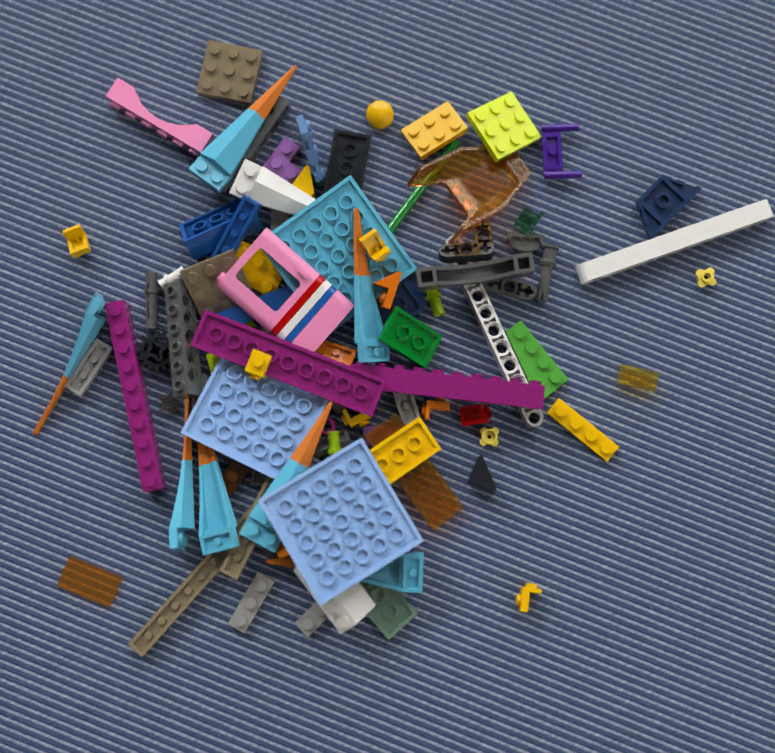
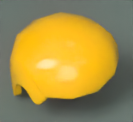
(379, 114)

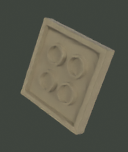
(229, 72)
(202, 285)

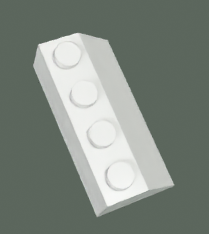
(347, 607)

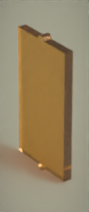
(90, 581)

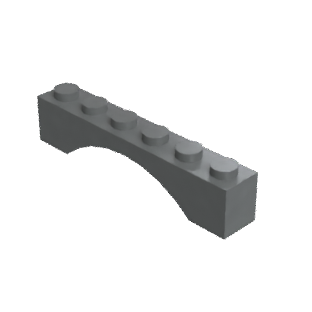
(460, 275)

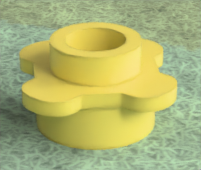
(702, 282)
(485, 440)

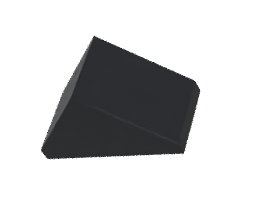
(481, 476)

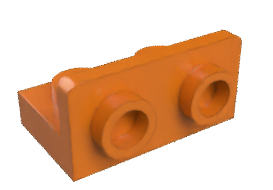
(337, 352)

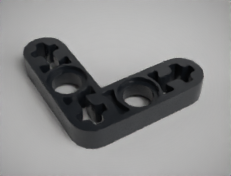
(476, 247)

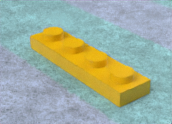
(582, 430)

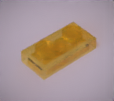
(637, 378)

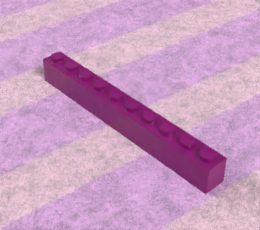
(458, 386)
(135, 396)

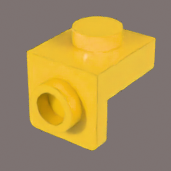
(77, 241)
(374, 246)
(258, 365)
(360, 419)
(522, 598)

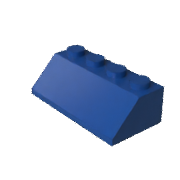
(206, 230)

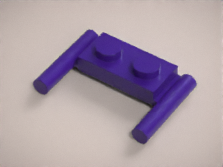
(553, 151)

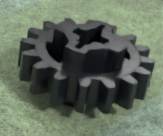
(150, 353)

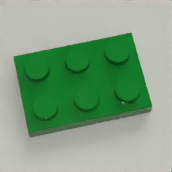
(409, 337)

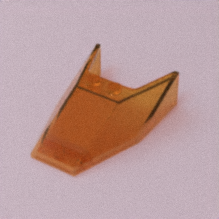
(474, 182)

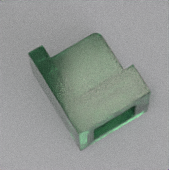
(528, 220)

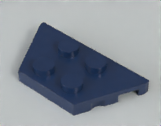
(663, 202)
(406, 298)

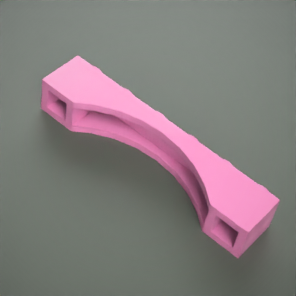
(193, 137)

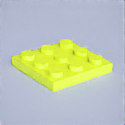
(503, 126)

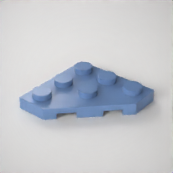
(311, 150)

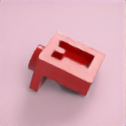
(475, 414)

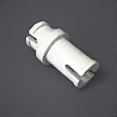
(174, 276)

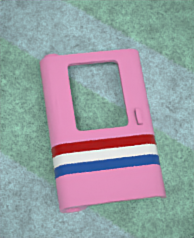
(307, 314)

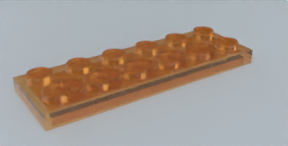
(422, 483)

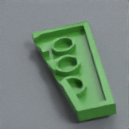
(534, 359)

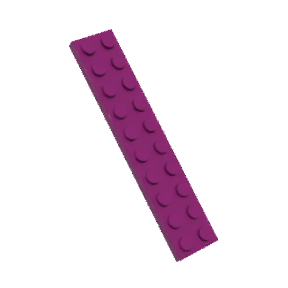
(290, 363)

